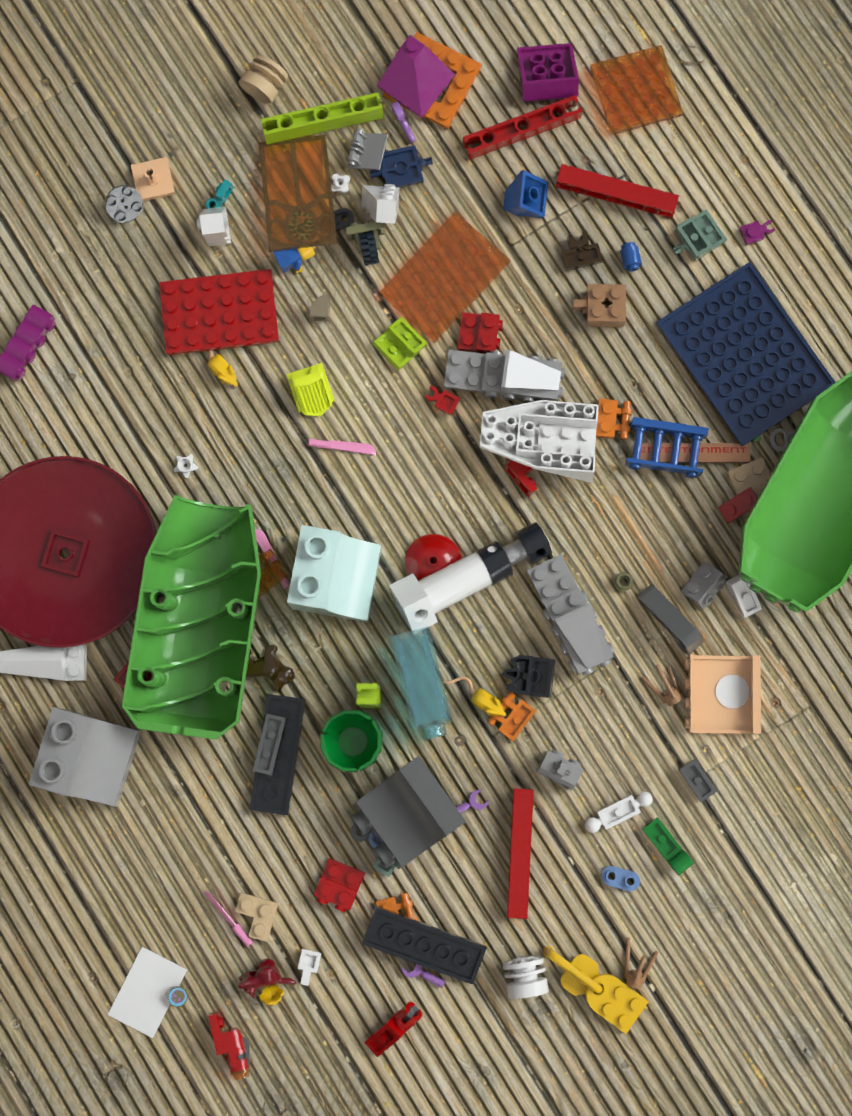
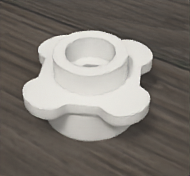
(343, 188)

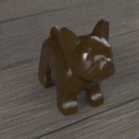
(270, 667)

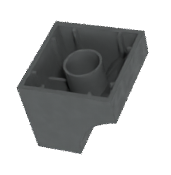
(406, 814)

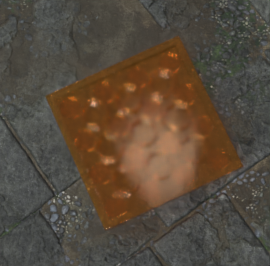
(636, 90)

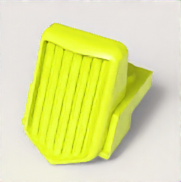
(311, 390)

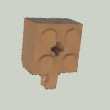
(592, 305)

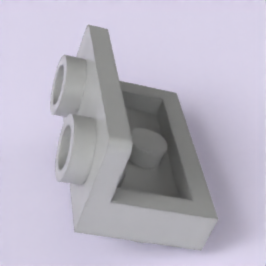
(704, 585)

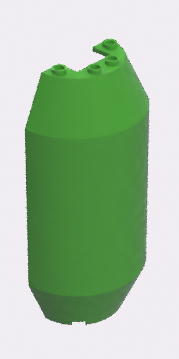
(801, 524)

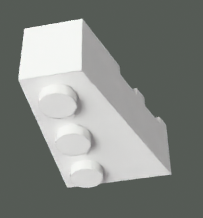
(381, 202)
(214, 226)

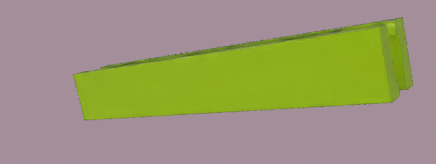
(336, 116)
(369, 696)

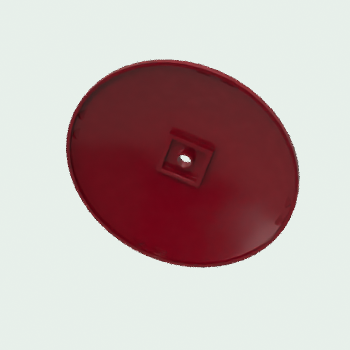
(108, 533)

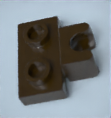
(581, 253)

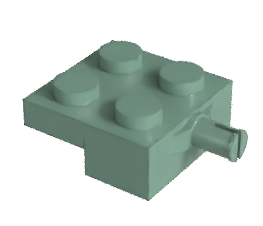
(699, 235)

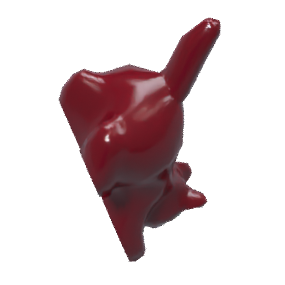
(264, 976)

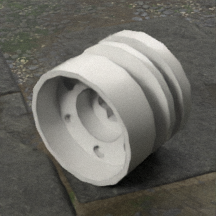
(525, 977)

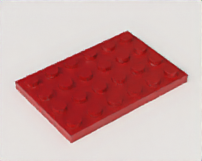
(219, 312)

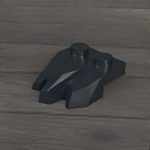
(531, 676)

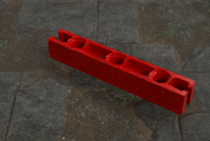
(509, 133)
(617, 191)
(520, 853)

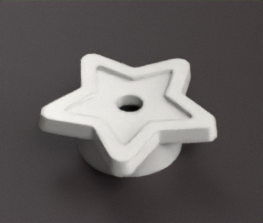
(190, 465)

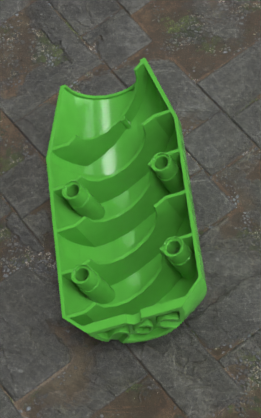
(195, 638)

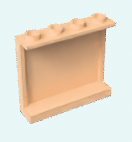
(705, 710)

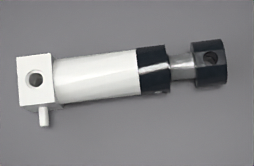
(485, 567)

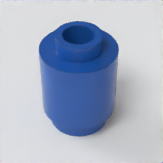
(630, 256)

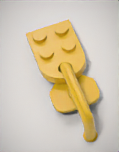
(612, 1000)

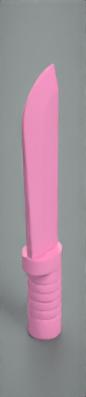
(344, 446)
(265, 546)
(236, 928)

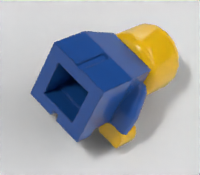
(293, 258)

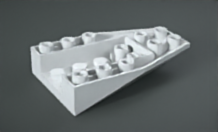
(545, 436)

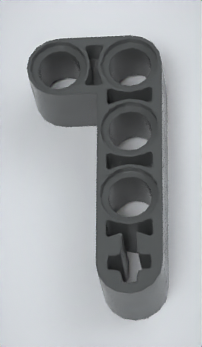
(671, 619)

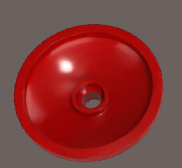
(426, 547)

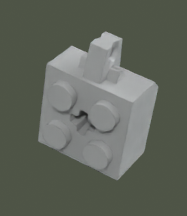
(560, 770)

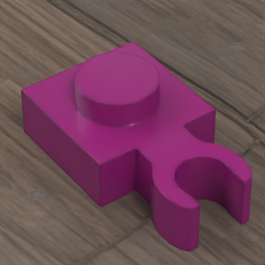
(754, 232)

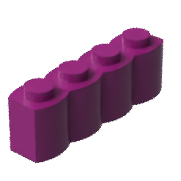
(25, 342)

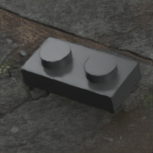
(697, 780)

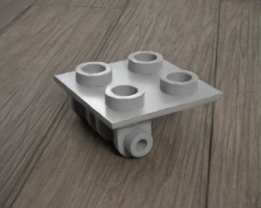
(366, 150)

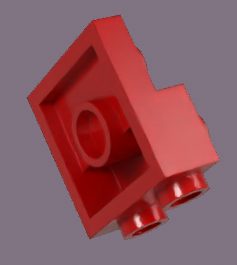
(479, 332)
(339, 885)

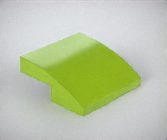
(399, 343)

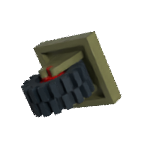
(366, 239)

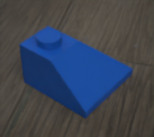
(526, 196)

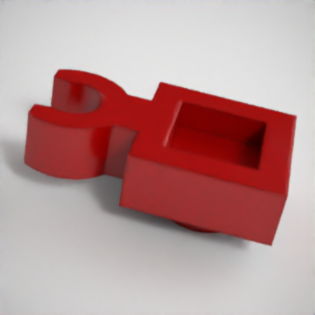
(445, 402)

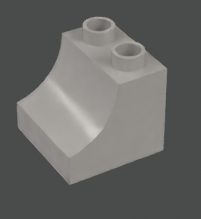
(84, 757)

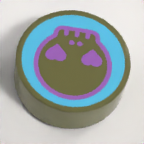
(177, 996)

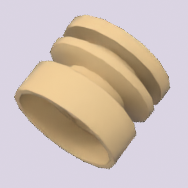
(263, 79)

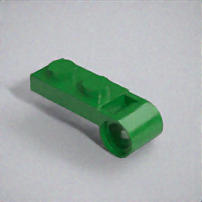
(667, 846)

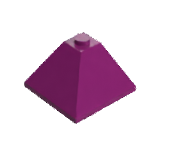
(415, 77)

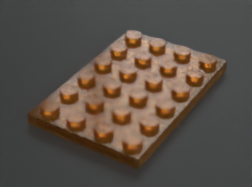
(444, 277)

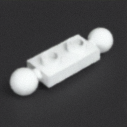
(618, 812)

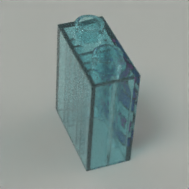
(422, 682)

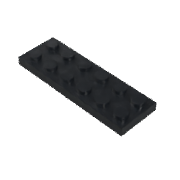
(274, 791)
(424, 945)

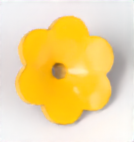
(271, 995)

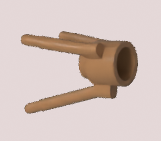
(671, 694)
(636, 977)

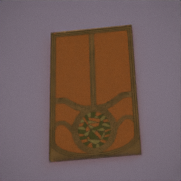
(297, 193)

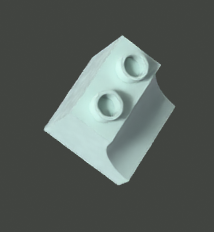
(333, 574)

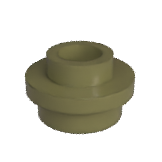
(623, 575)

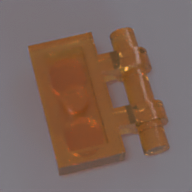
(271, 574)

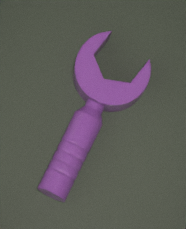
(399, 115)
(465, 806)
(424, 974)

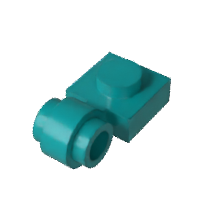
(223, 191)

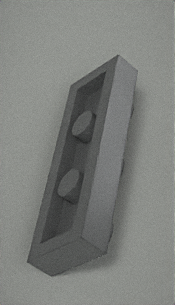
(269, 744)

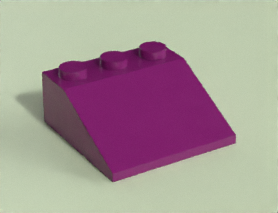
(547, 72)

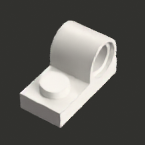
(745, 598)

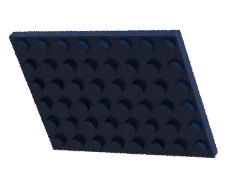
(745, 354)

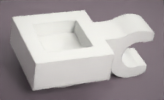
(309, 963)

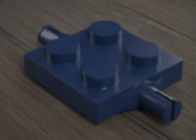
(402, 167)

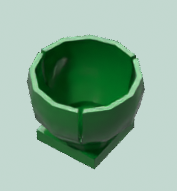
(351, 741)

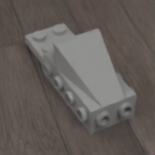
(505, 375)
(571, 616)

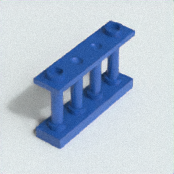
(661, 428)

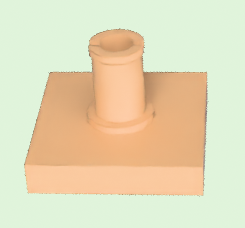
(153, 179)

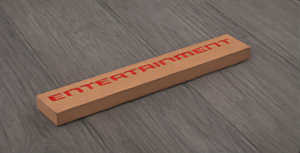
(707, 452)

